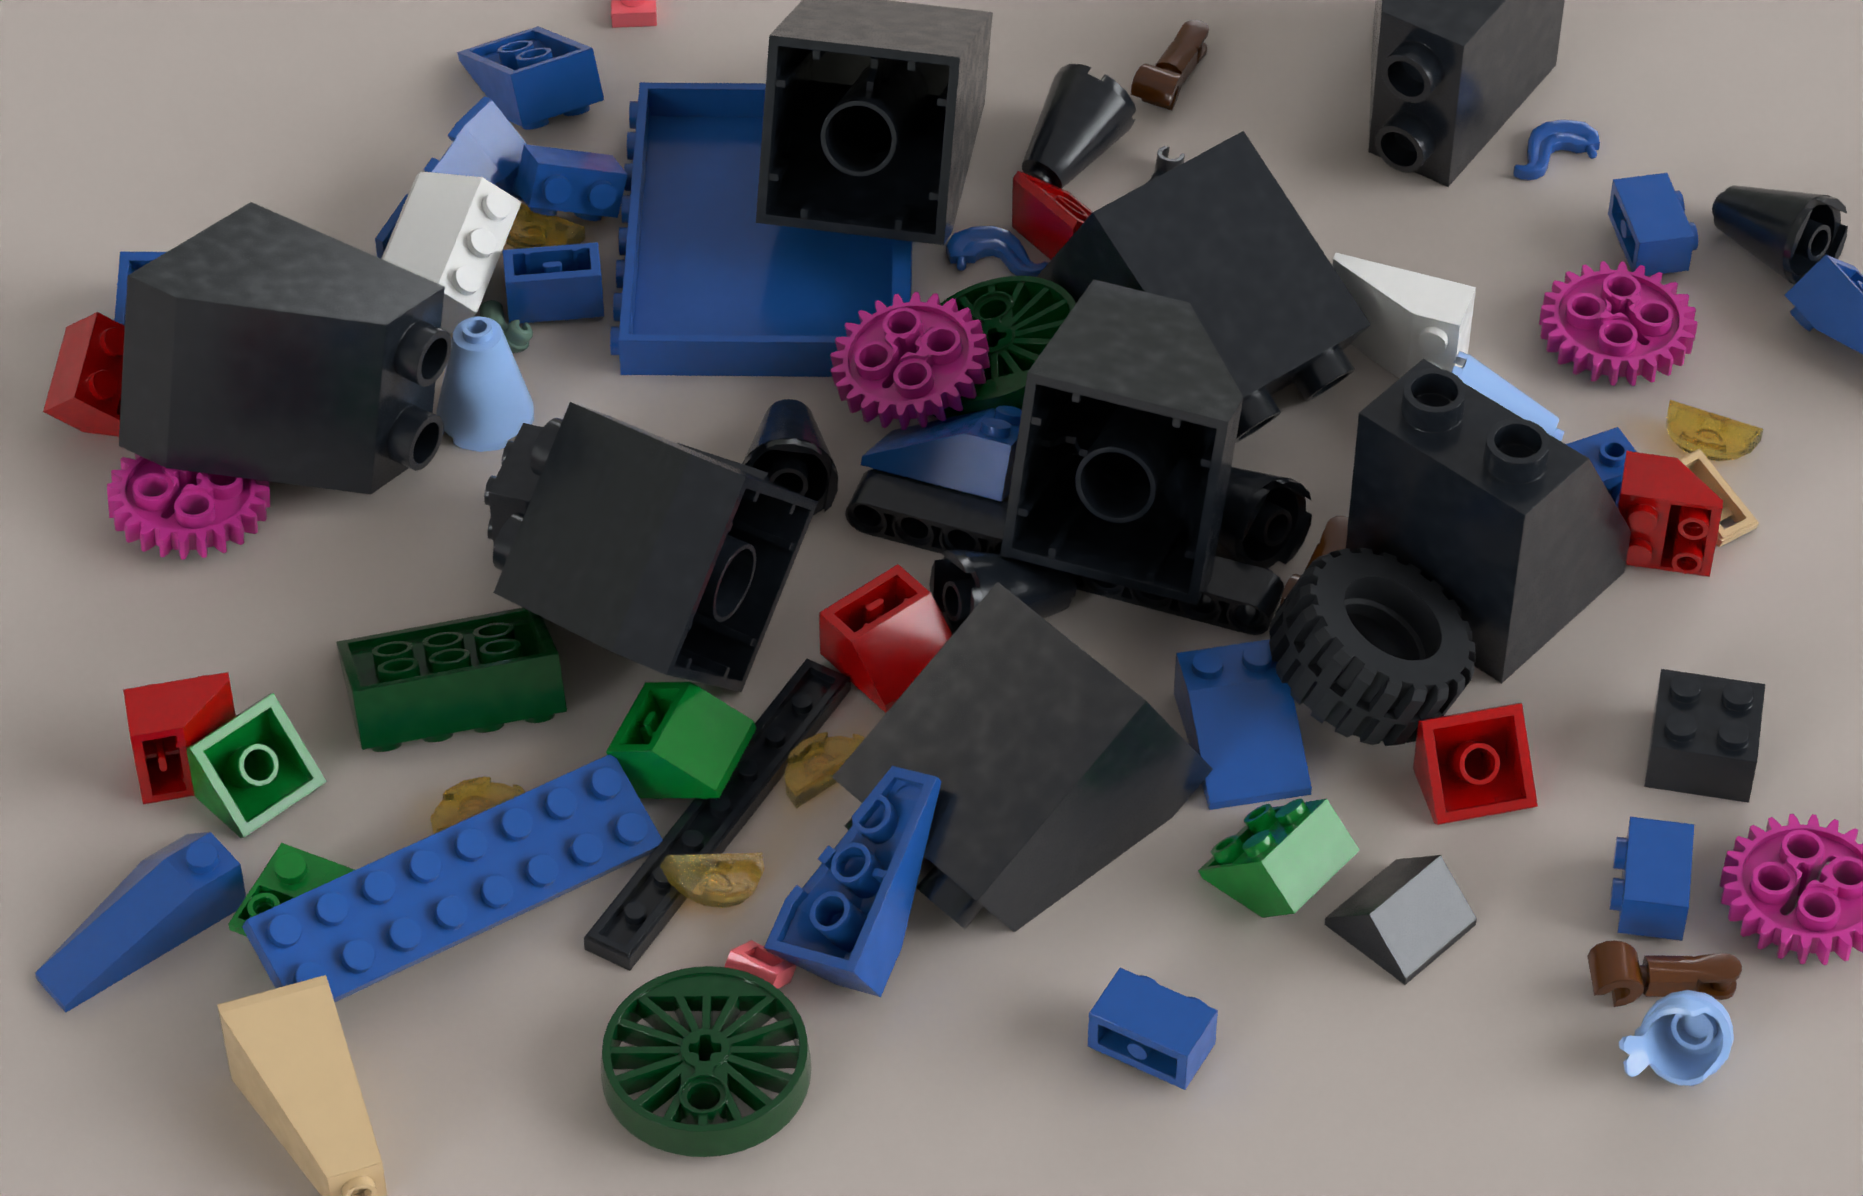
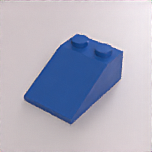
(535, 76)
(961, 453)
(1241, 724)

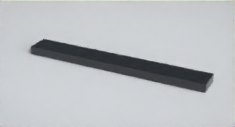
(712, 823)

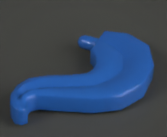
(1552, 137)
(988, 241)

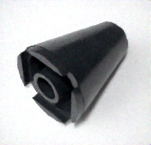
(1077, 124)
(1782, 227)
(794, 453)
(1264, 518)
(967, 576)

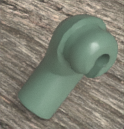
(517, 337)

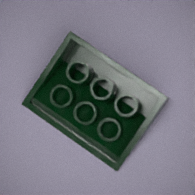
(451, 678)

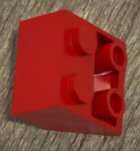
(89, 376)
(1669, 515)
(883, 634)
(166, 722)

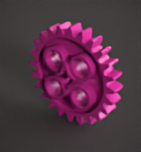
(1618, 323)
(910, 360)
(183, 507)
(1785, 861)

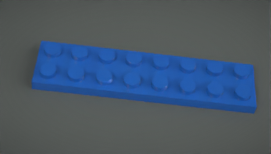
(457, 882)

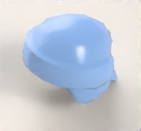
(1681, 1039)

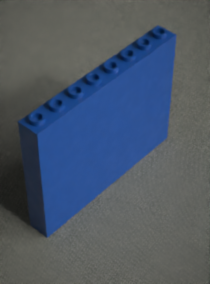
(705, 279)

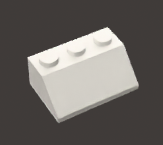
(454, 237)

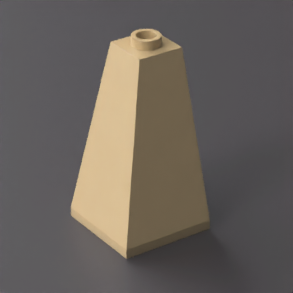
(301, 1080)

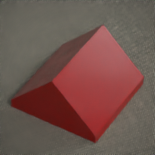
(1045, 213)
(1475, 764)

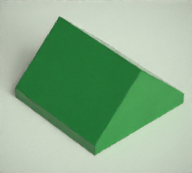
(252, 767)

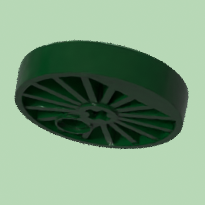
(1018, 322)
(705, 1062)

